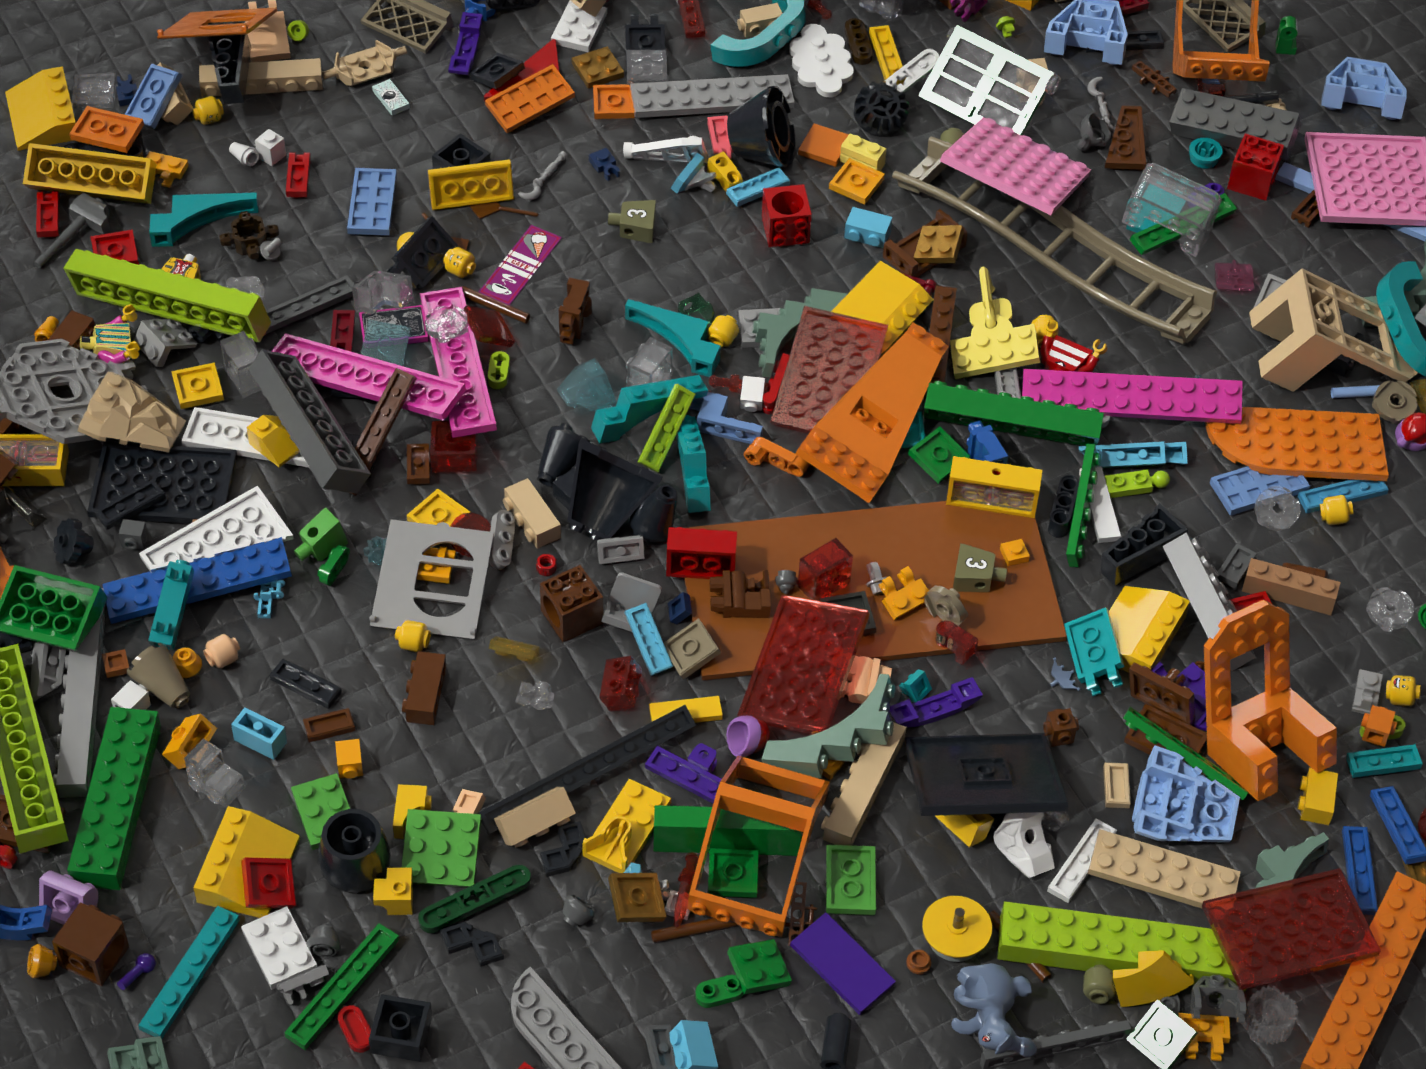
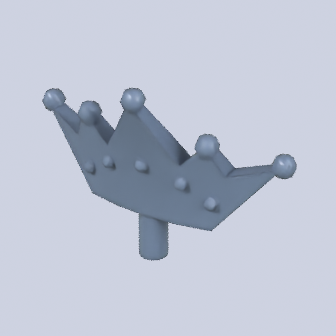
(1062, 677)

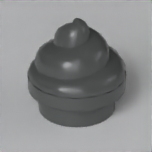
(786, 580)

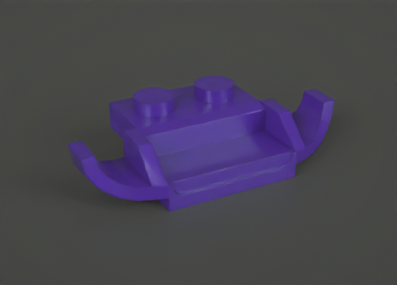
(1196, 683)

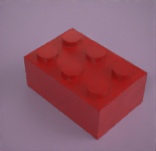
(700, 552)

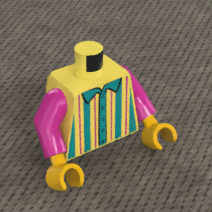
(112, 339)

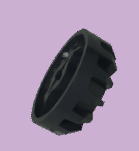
(873, 116)

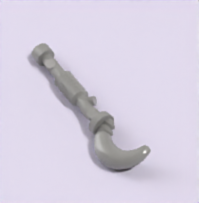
(1099, 96)
(538, 183)

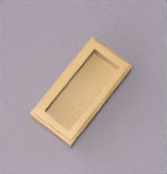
(1116, 785)

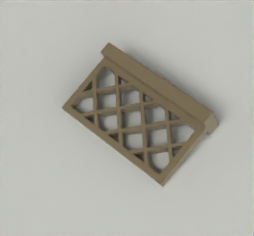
(1234, 8)
(415, 9)

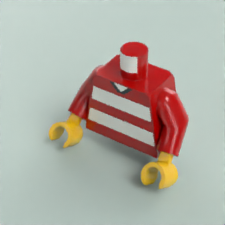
(1066, 355)

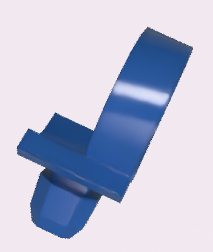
(472, 7)

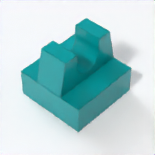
(916, 686)

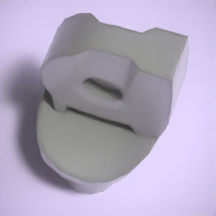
(875, 576)

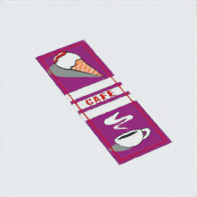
(520, 264)

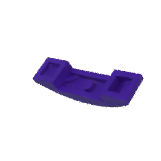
(467, 44)
(937, 707)

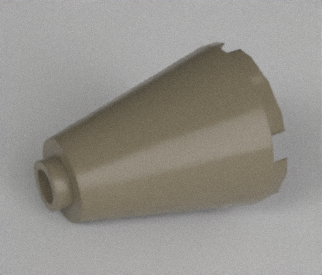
(160, 676)

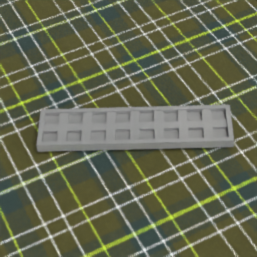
(702, 95)

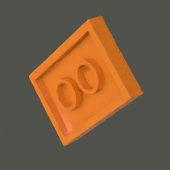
(106, 129)

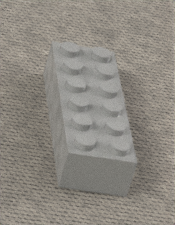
(1202, 587)

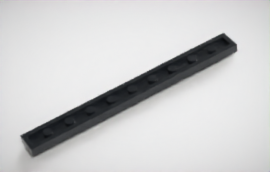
(596, 763)

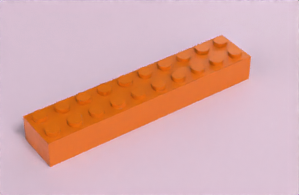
(1372, 981)

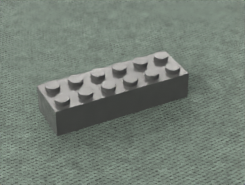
(1228, 120)

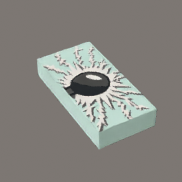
(390, 97)

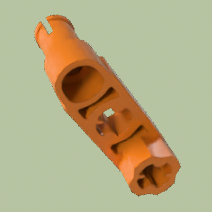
(767, 451)

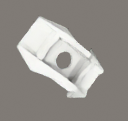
(1010, 840)

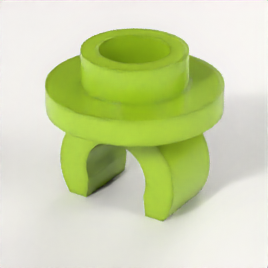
(1006, 25)

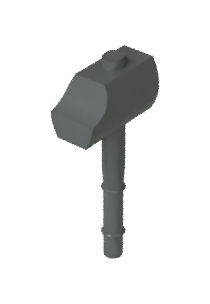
(85, 212)

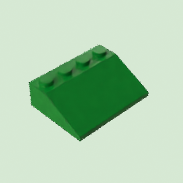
(49, 608)

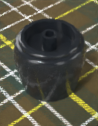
(353, 851)

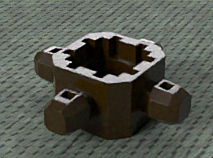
(248, 224)

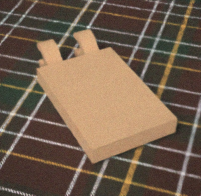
(270, 38)

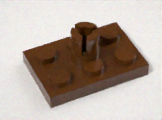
(1163, 692)

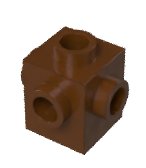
(1060, 727)

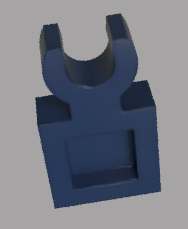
(125, 90)
(604, 161)

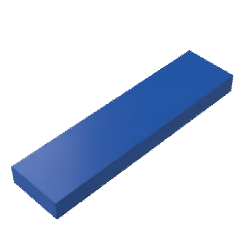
(1399, 824)
(1360, 868)

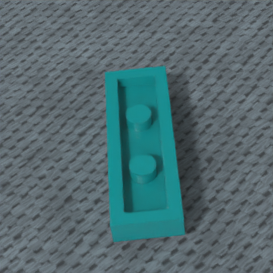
(1384, 760)

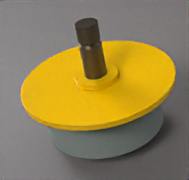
(956, 928)

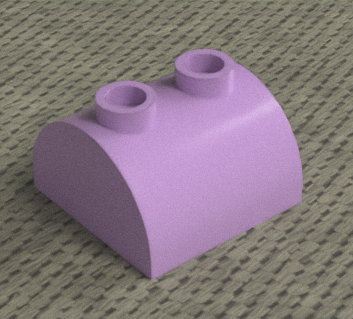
(64, 894)

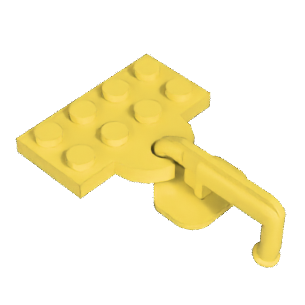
(993, 340)

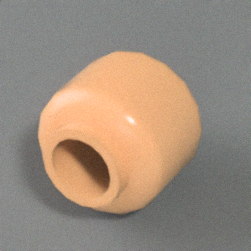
(221, 651)

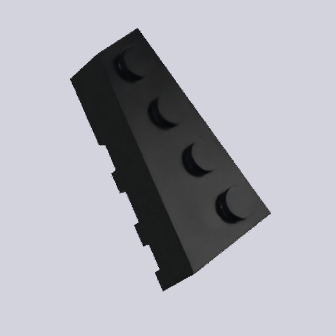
(231, 65)
(1141, 546)

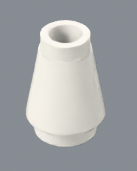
(245, 154)

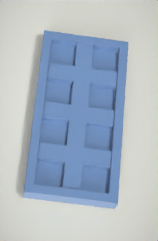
(372, 201)
(1243, 486)

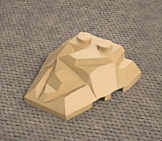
(130, 413)

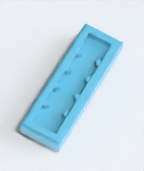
(753, 188)
(648, 639)

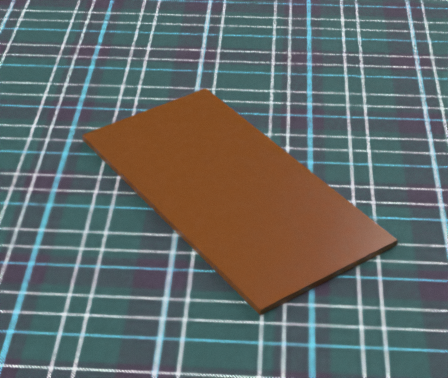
(895, 537)

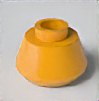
(187, 662)
(40, 961)

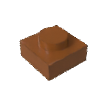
(115, 663)

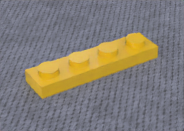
(885, 51)

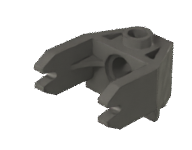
(1229, 1002)

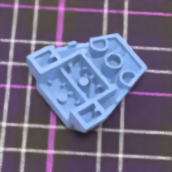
(1181, 802)

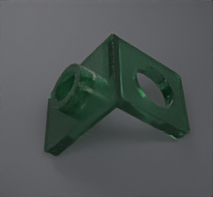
(700, 304)

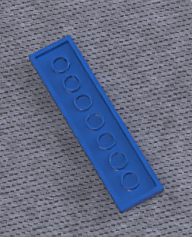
(212, 577)

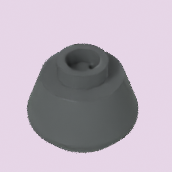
(577, 911)
(324, 941)

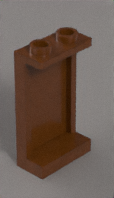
(902, 253)

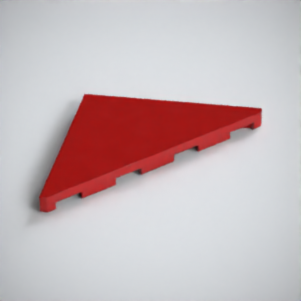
(543, 58)

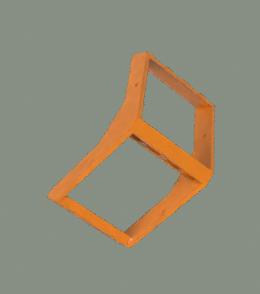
(1219, 65)
(766, 809)

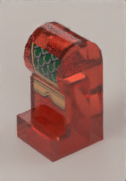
(956, 640)

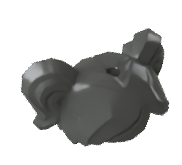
(1093, 132)

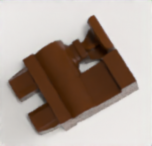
(574, 309)
(735, 598)

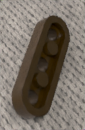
(858, 41)

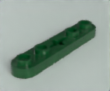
(489, 892)

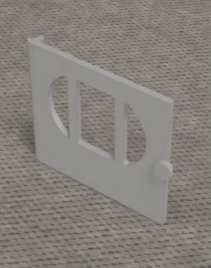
(399, 573)

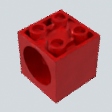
(1255, 167)
(786, 215)

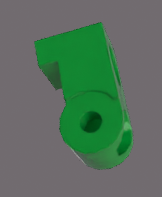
(1286, 36)

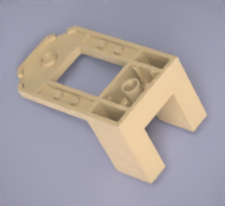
(1311, 332)

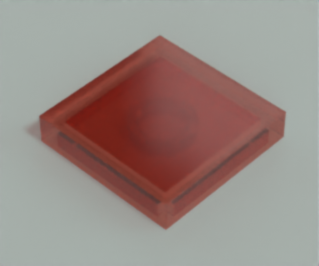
(489, 326)

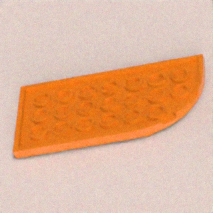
(1304, 443)

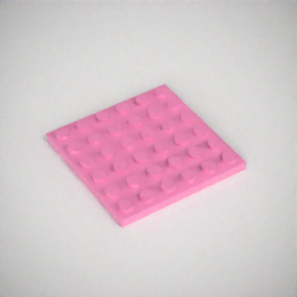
(1016, 165)
(1368, 178)

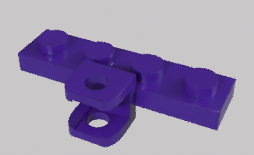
(693, 775)

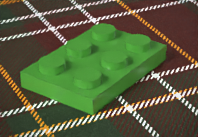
(317, 803)
(850, 879)

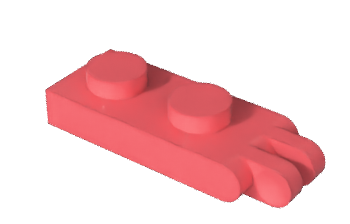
(718, 134)

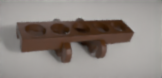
(1151, 76)
(800, 906)

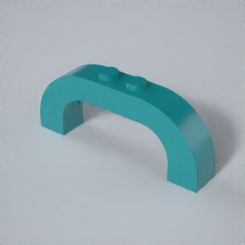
(764, 45)
(1399, 315)

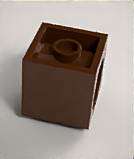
(571, 603)
(91, 943)

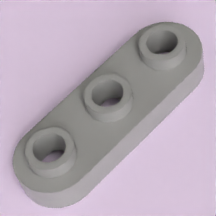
(503, 527)

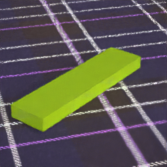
(666, 428)

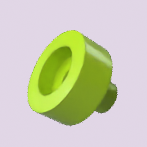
(298, 30)

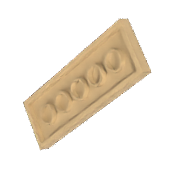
(1160, 870)

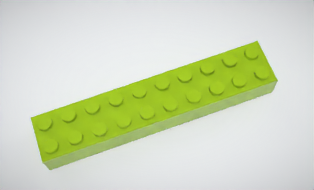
(167, 294)
(24, 761)
(1090, 939)

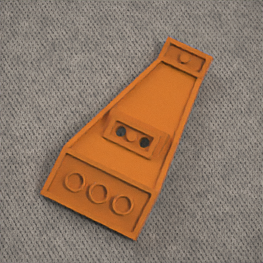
(869, 423)

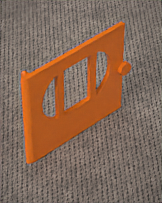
(196, 23)

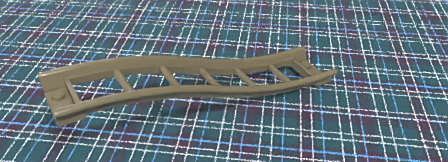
(1179, 327)

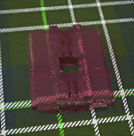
(1234, 276)

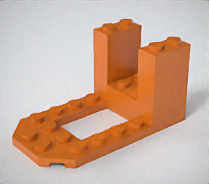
(1244, 733)

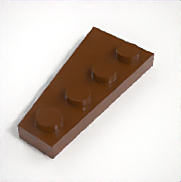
(1128, 144)

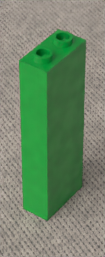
(684, 829)

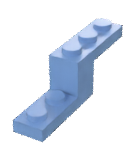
(713, 420)

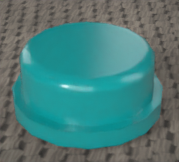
(1205, 152)

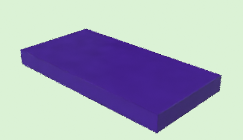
(842, 963)

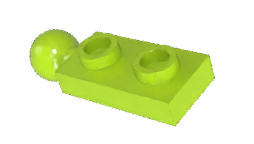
(1135, 482)

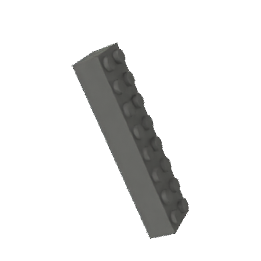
(309, 422)

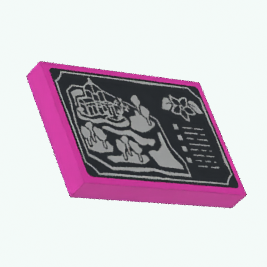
(408, 316)

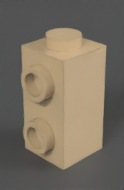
(756, 19)

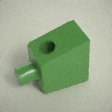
(321, 536)

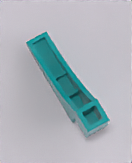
(197, 210)
(683, 331)
(638, 404)
(693, 466)

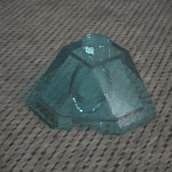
(587, 387)

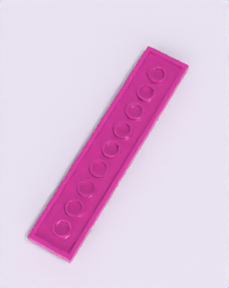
(461, 363)
(369, 376)
(1139, 395)

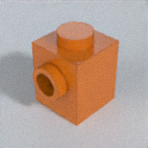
(1378, 725)

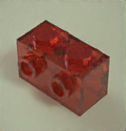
(620, 683)

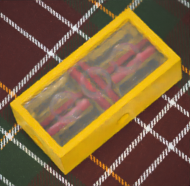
(39, 459)
(994, 487)

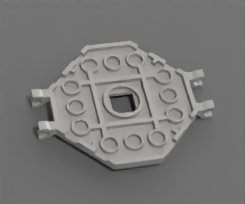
(46, 364)

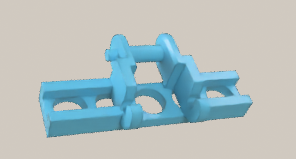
(269, 596)

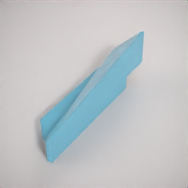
(1140, 454)

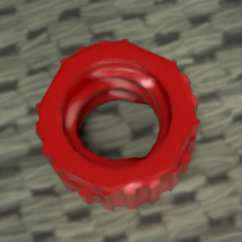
(544, 559)

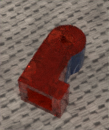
(1211, 86)

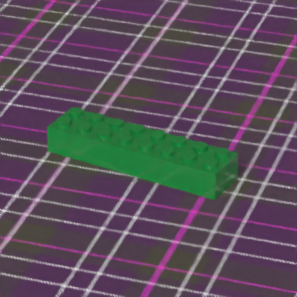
(1013, 415)
(115, 798)

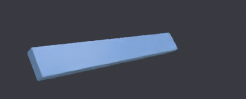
(1303, 180)

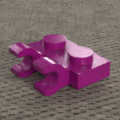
(967, 7)

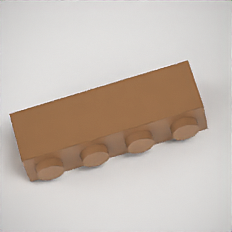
(1291, 586)

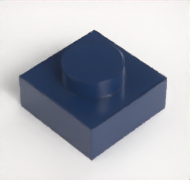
(679, 608)

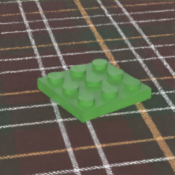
(441, 847)

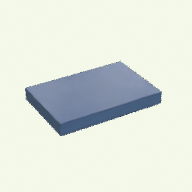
(154, 95)

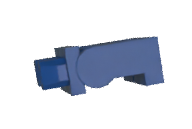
(984, 444)

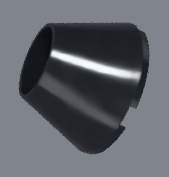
(762, 129)

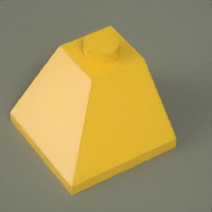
(271, 439)

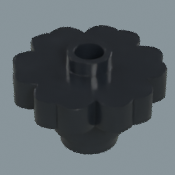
(71, 541)

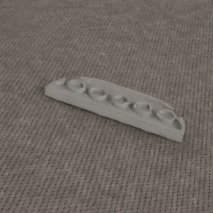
(553, 1028)

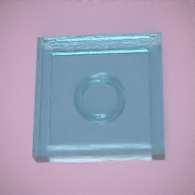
(386, 342)

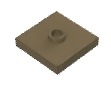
(691, 648)

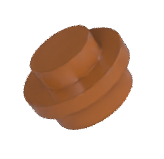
(918, 962)

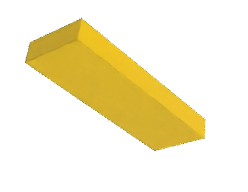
(701, 709)

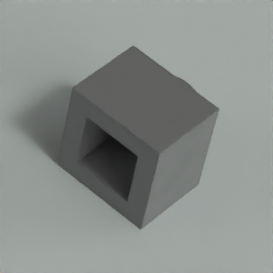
(133, 534)

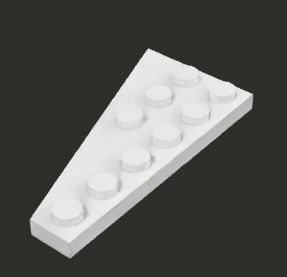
(227, 529)

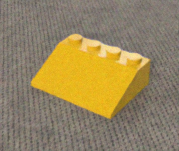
(41, 109)
(887, 299)
(1146, 623)
(238, 837)

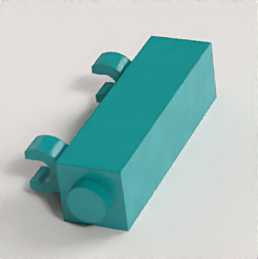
(171, 604)

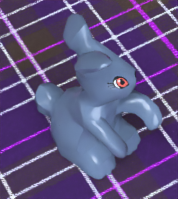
(992, 994)

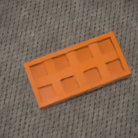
(529, 98)

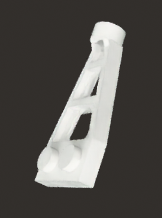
(645, 151)

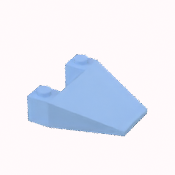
(1091, 26)
(1365, 84)

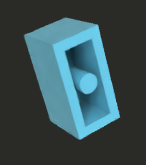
(868, 227)
(259, 733)
(693, 1045)

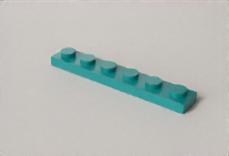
(189, 972)

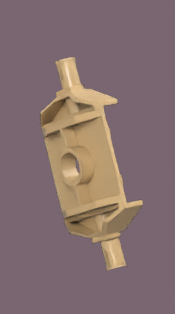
(378, 59)

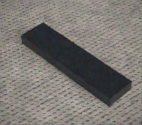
(1141, 41)

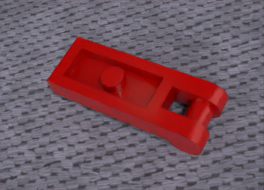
(298, 174)
(47, 214)
(774, 385)

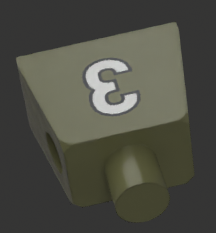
(635, 220)
(976, 570)

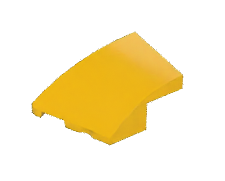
(1152, 980)

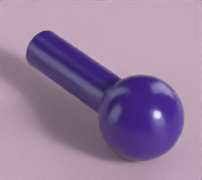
(144, 964)

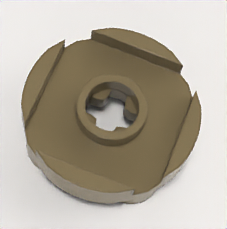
(1389, 411)
(945, 604)

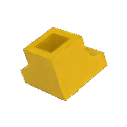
(395, 892)

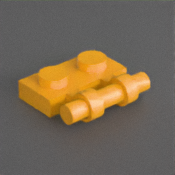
(436, 573)

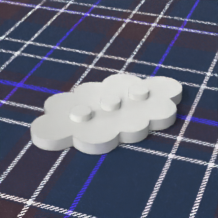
(821, 60)

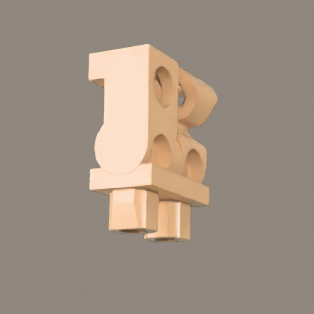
(863, 678)

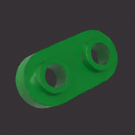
(337, 560)
(721, 992)

